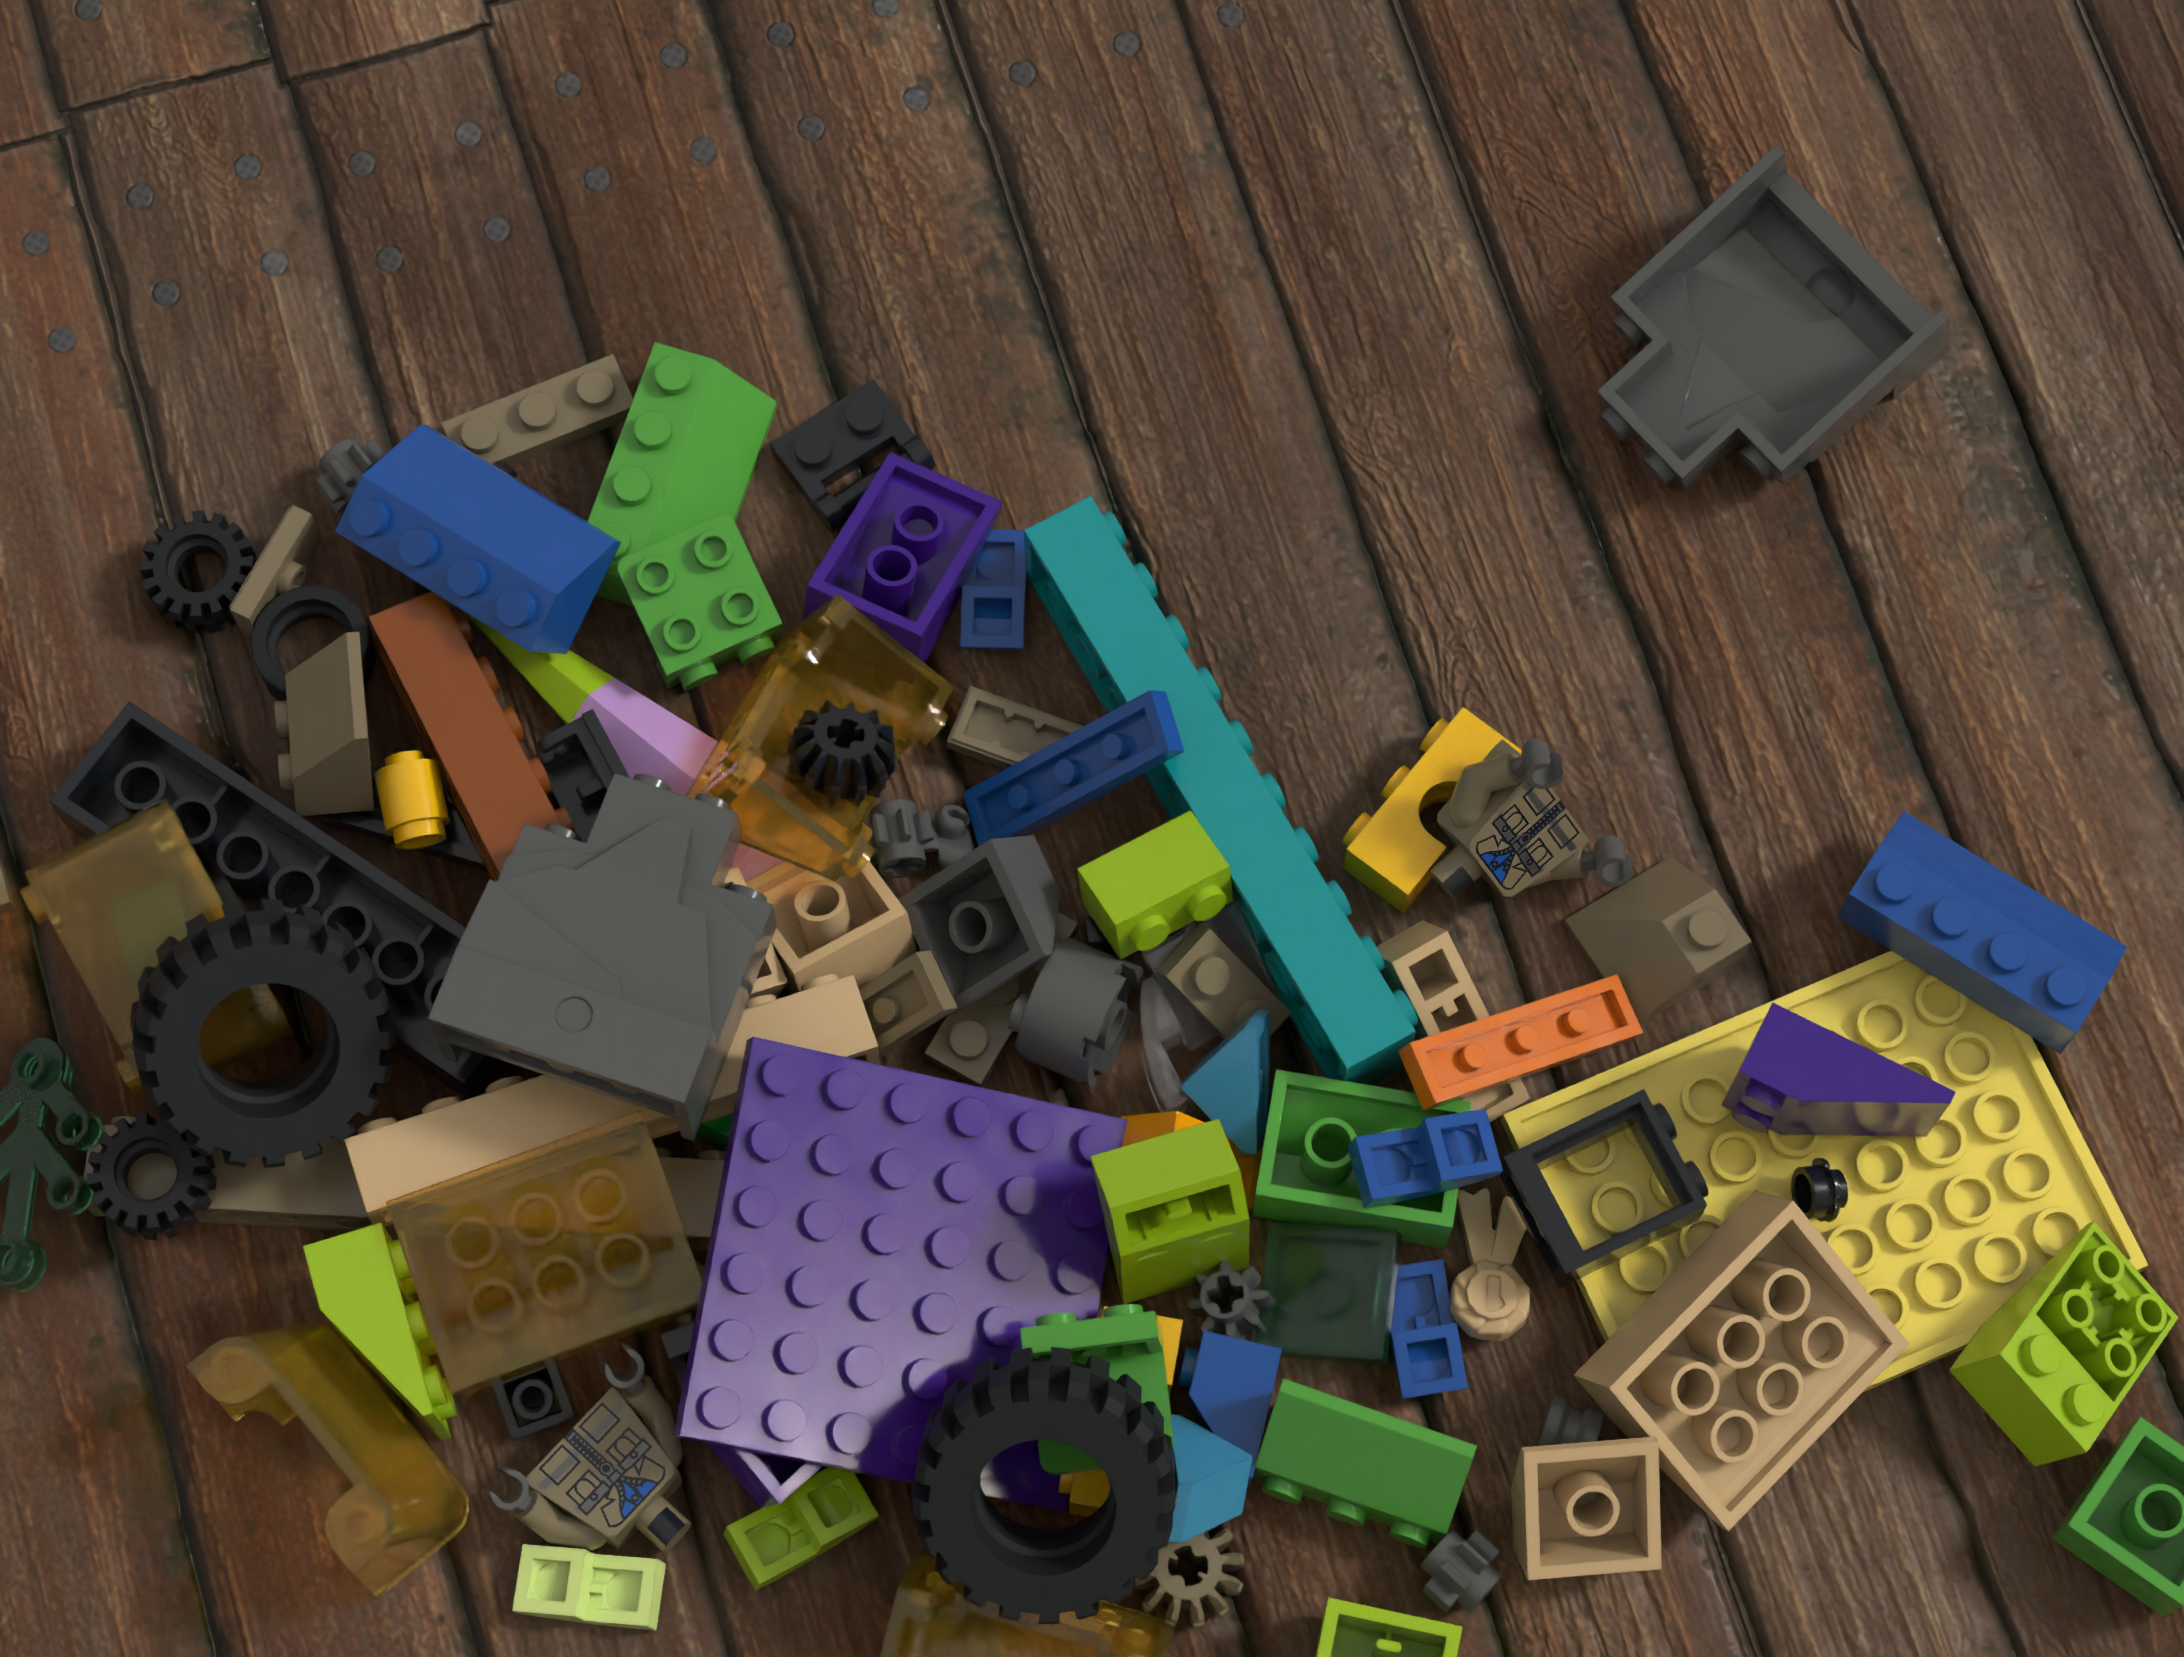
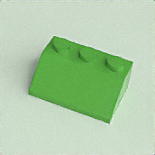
(1308, 1165)
(1362, 1464)

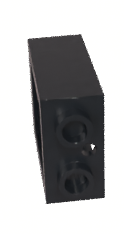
(1544, 1217)

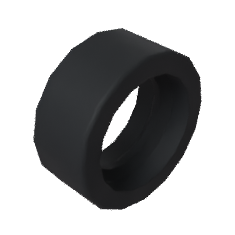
(291, 609)

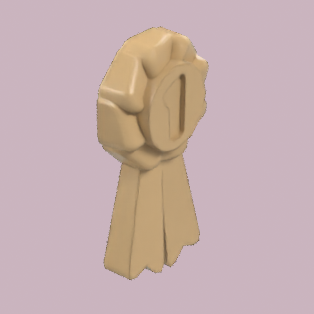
(1489, 1295)

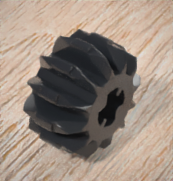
(842, 753)

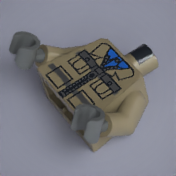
(1517, 829)
(606, 1472)

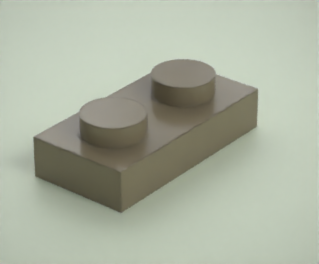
(1218, 983)
(906, 1000)

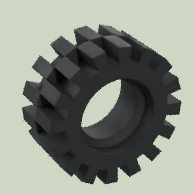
(175, 548)
(154, 1215)

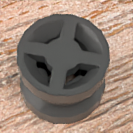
(1569, 1424)

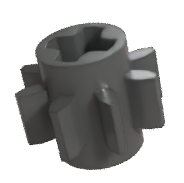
(343, 469)
(901, 838)
(1216, 1295)
(1461, 1571)

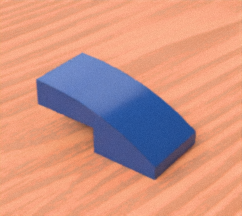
(996, 595)
(1425, 1159)
(1423, 1333)

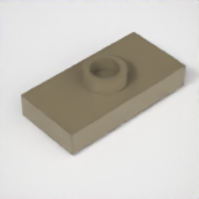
(278, 566)
(1003, 729)

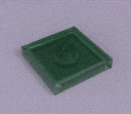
(1330, 1291)

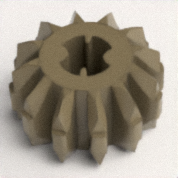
(1192, 1598)

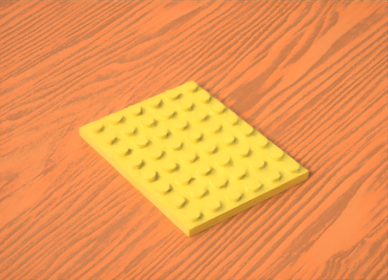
(1929, 1222)

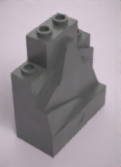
(1761, 335)
(614, 953)

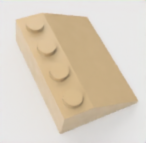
(1743, 1356)

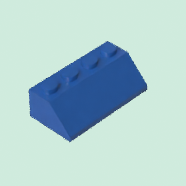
(480, 540)
(1982, 932)

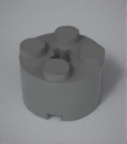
(1076, 1011)

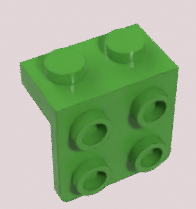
(700, 601)
(1126, 1340)

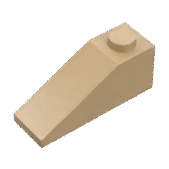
(1436, 982)

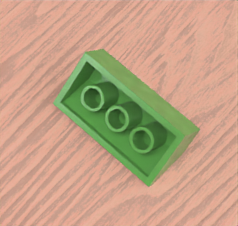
(679, 454)

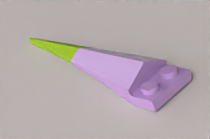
(640, 730)

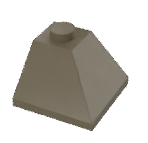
(1660, 936)

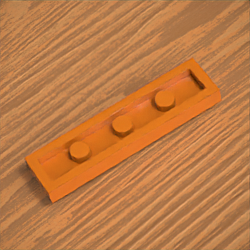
(1519, 1042)

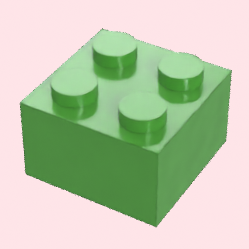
(2133, 1518)

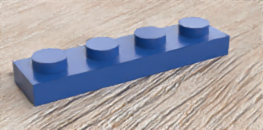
(1075, 769)

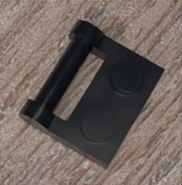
(839, 443)

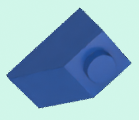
(1231, 1388)

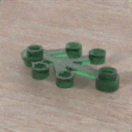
(37, 1080)

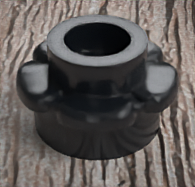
(1819, 1190)

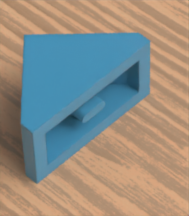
(1235, 1082)
(1208, 1480)

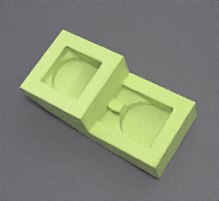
(589, 1587)

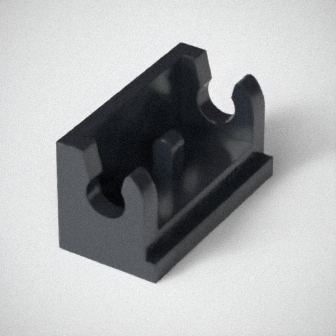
(580, 768)

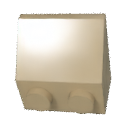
(835, 924)
(1587, 1508)

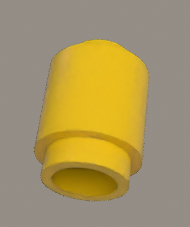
(412, 800)

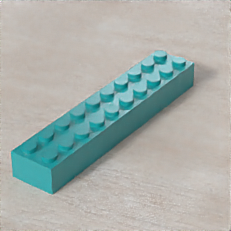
(1293, 915)

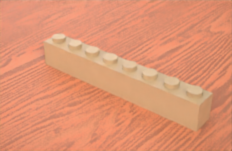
(521, 1114)

